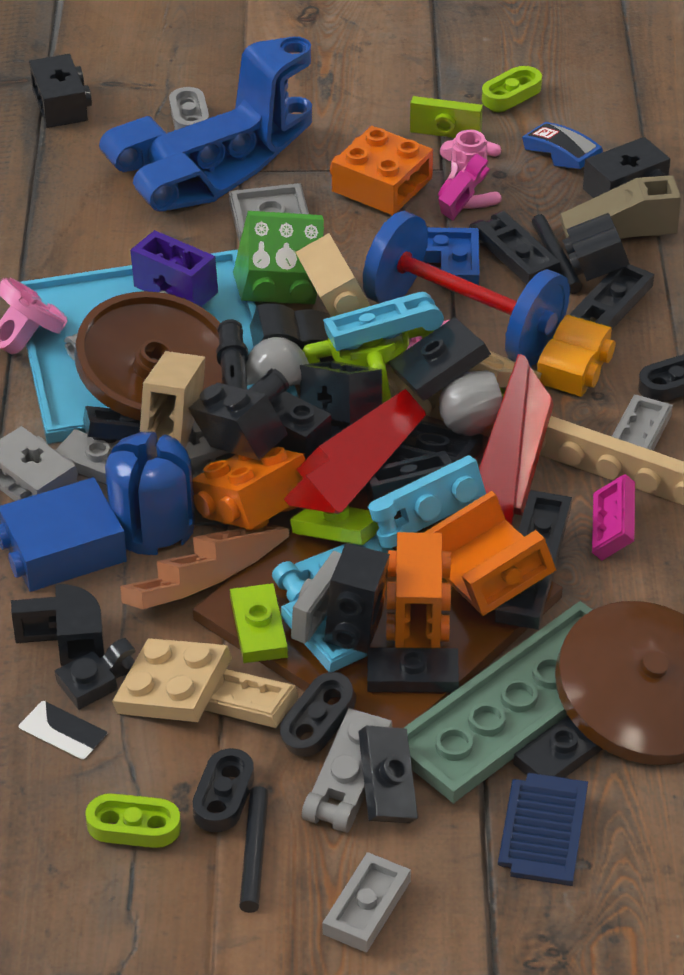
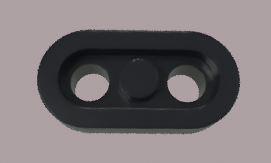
(663, 379)
(314, 714)
(220, 793)

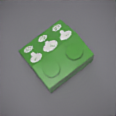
(267, 259)

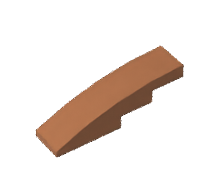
(213, 561)

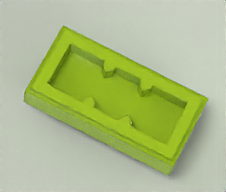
(444, 116)
(349, 526)
(258, 623)

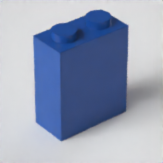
(61, 534)

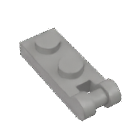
(341, 775)

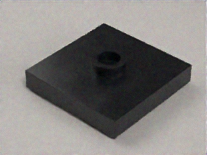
(439, 358)

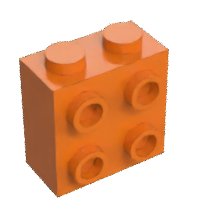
(382, 170)
(247, 489)
(418, 591)

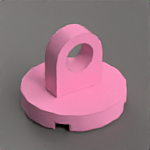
(25, 316)

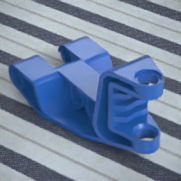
(221, 152)

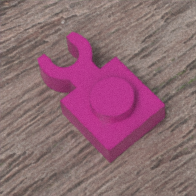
(457, 192)

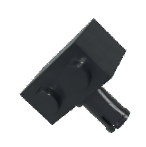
(242, 418)

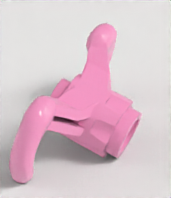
(461, 151)

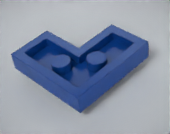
(455, 250)

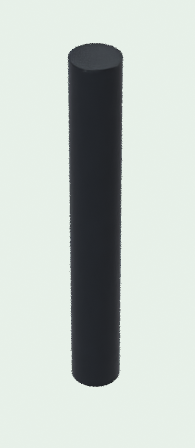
(553, 246)
(254, 849)

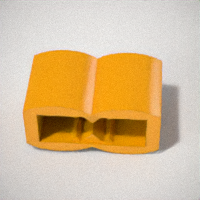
(575, 355)

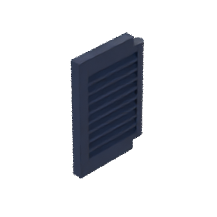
(543, 828)

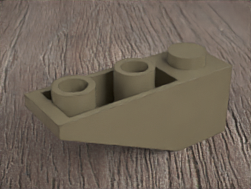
(637, 208)

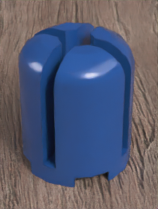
(151, 491)

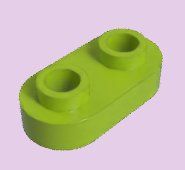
(511, 88)
(135, 820)

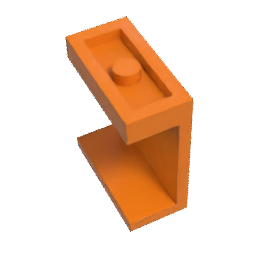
(490, 556)

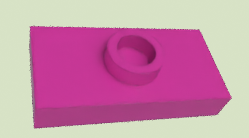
(613, 517)

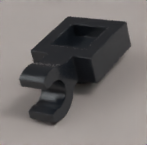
(95, 677)

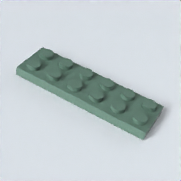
(492, 714)

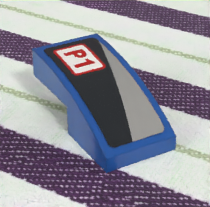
(566, 145)

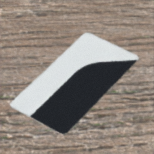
(63, 729)

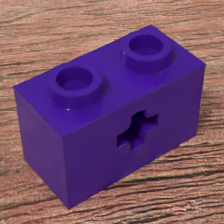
(174, 267)

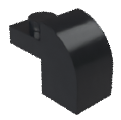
(69, 617)

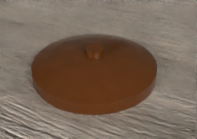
(129, 335)
(626, 680)

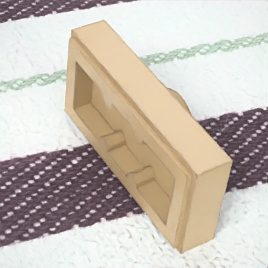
(252, 698)

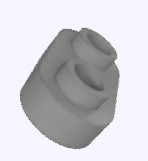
(187, 106)

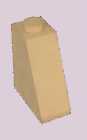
(332, 276)
(169, 393)

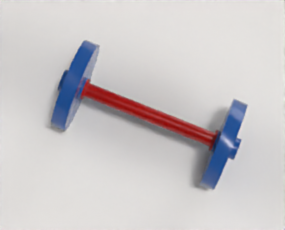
(398, 259)

